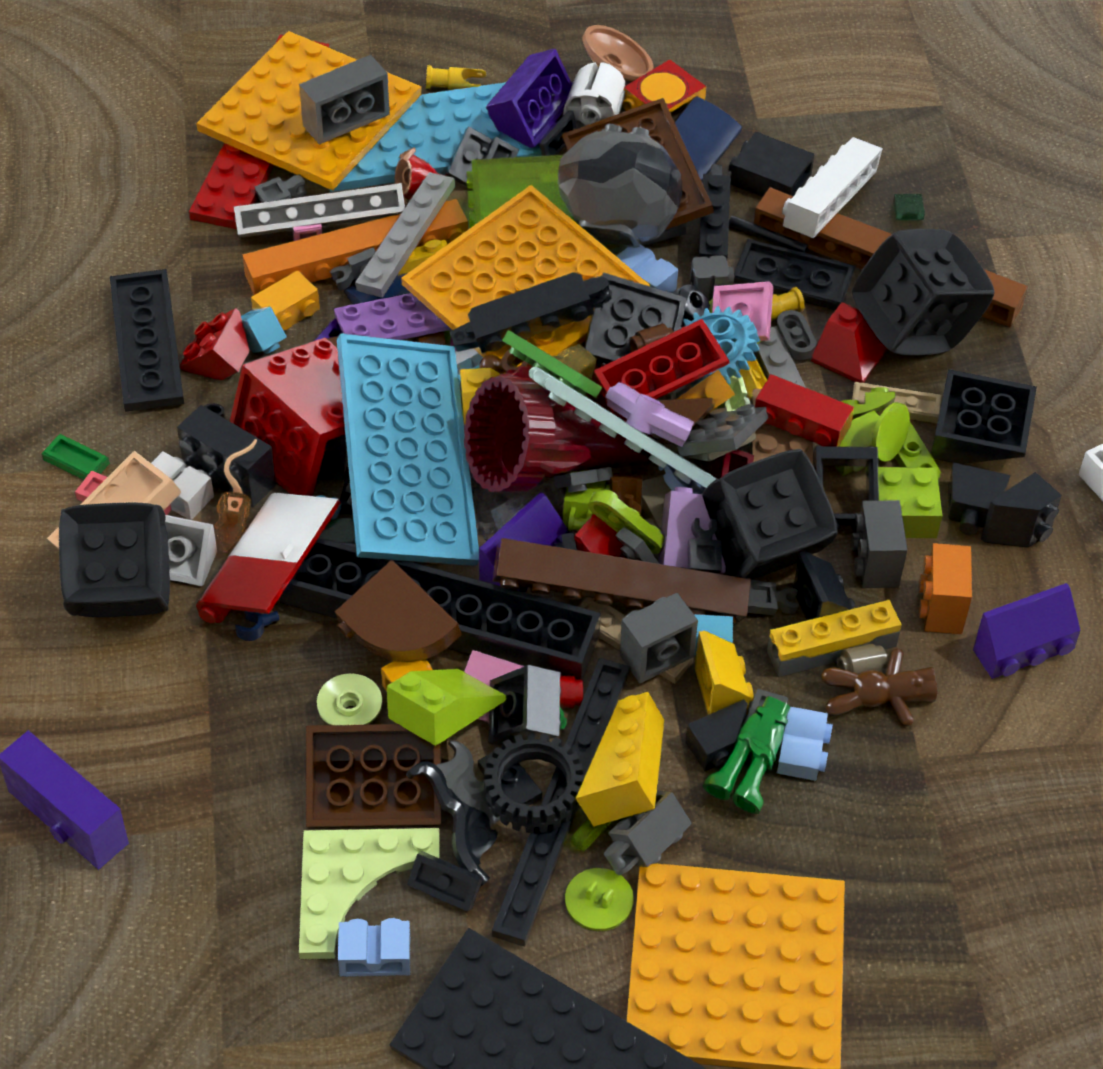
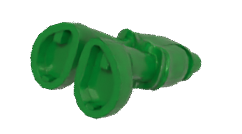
(761, 739)

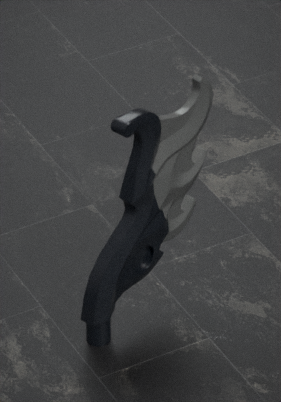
(466, 801)

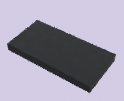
(819, 279)

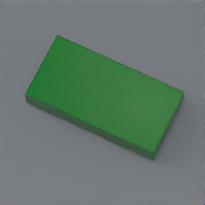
(74, 457)

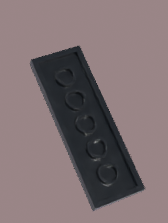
(146, 340)

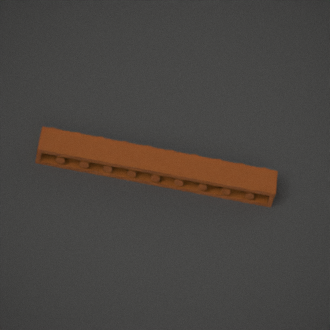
(857, 242)

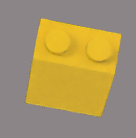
(720, 673)

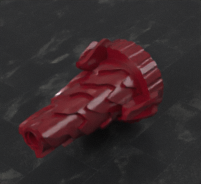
(523, 435)

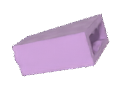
(679, 512)

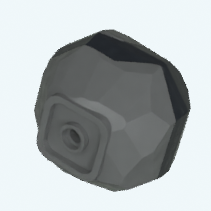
(620, 186)

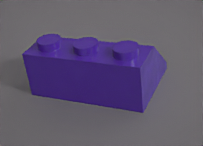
(534, 524)
(1027, 631)

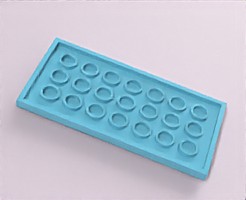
(434, 129)
(406, 451)

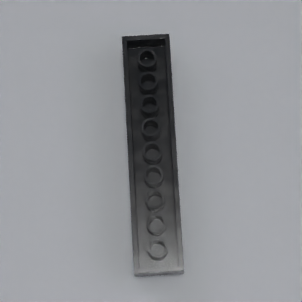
(490, 618)

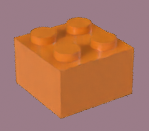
(946, 588)

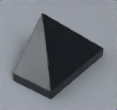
(552, 141)

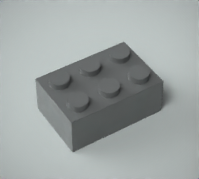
(344, 99)

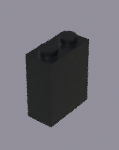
(770, 164)

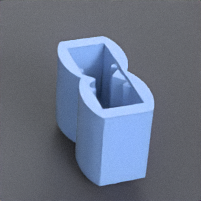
(803, 742)

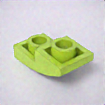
(876, 400)

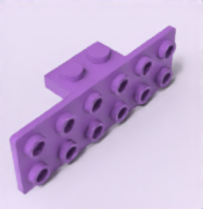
(389, 318)

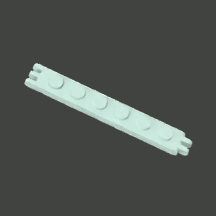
(612, 425)

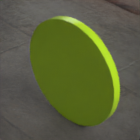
(891, 431)
(599, 899)

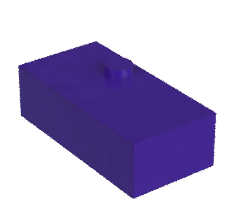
(63, 800)

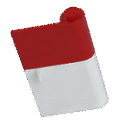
(267, 555)

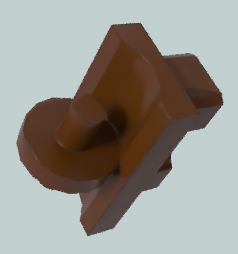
(627, 489)

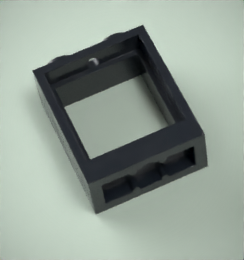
(849, 456)

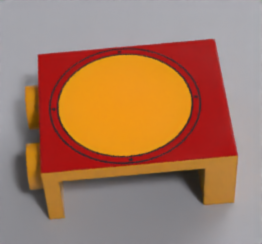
(665, 82)

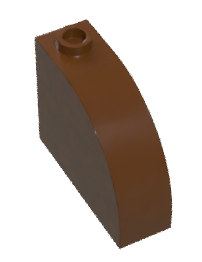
(396, 618)

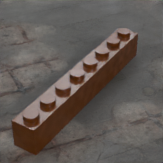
(616, 579)

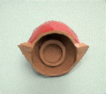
(411, 173)

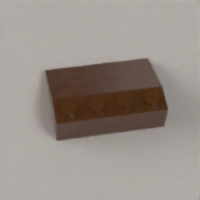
(361, 777)

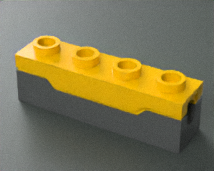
(823, 638)

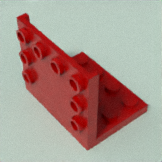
(295, 408)

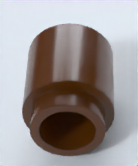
(648, 336)

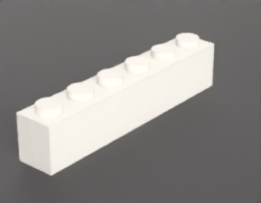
(831, 187)
(317, 209)

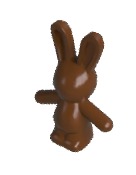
(875, 688)

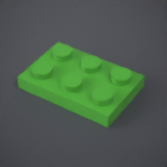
(550, 365)

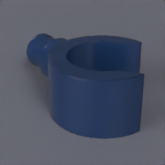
(255, 632)

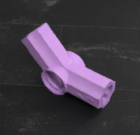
(648, 414)

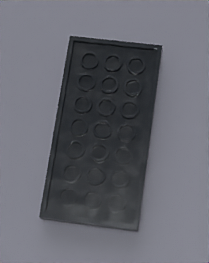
(509, 1015)

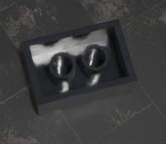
(210, 439)

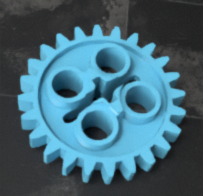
(735, 336)

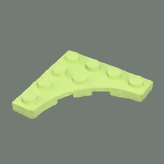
(342, 869)

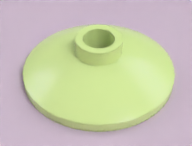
(349, 691)

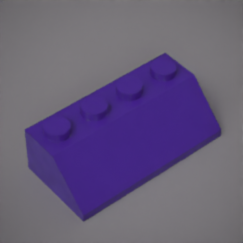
(531, 98)

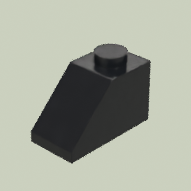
(715, 735)

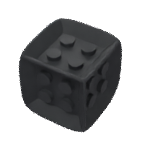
(922, 291)
(770, 514)
(114, 559)

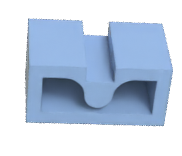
(658, 273)
(374, 949)

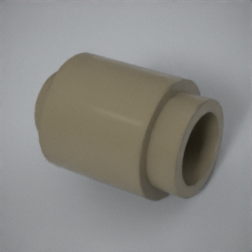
(863, 658)

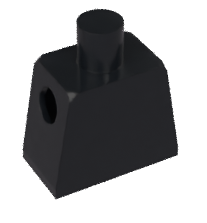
(971, 493)

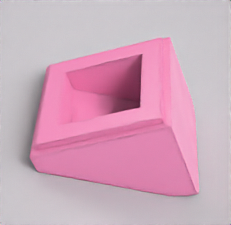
(306, 231)

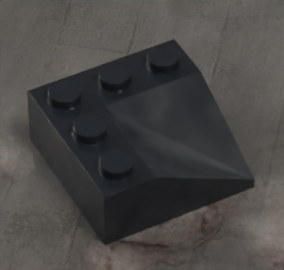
(982, 419)

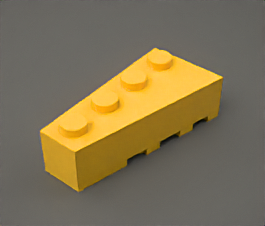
(626, 763)

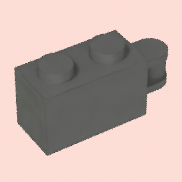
(647, 834)

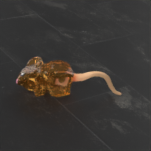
(232, 508)

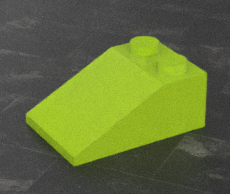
(439, 702)

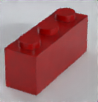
(805, 412)

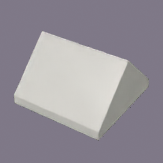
(190, 549)

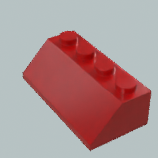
(665, 363)

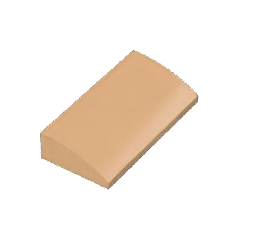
(132, 482)

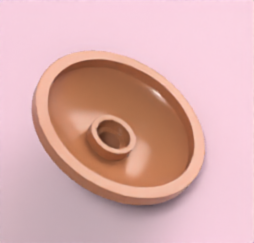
(619, 50)

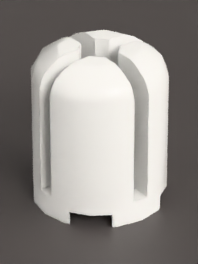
(595, 94)

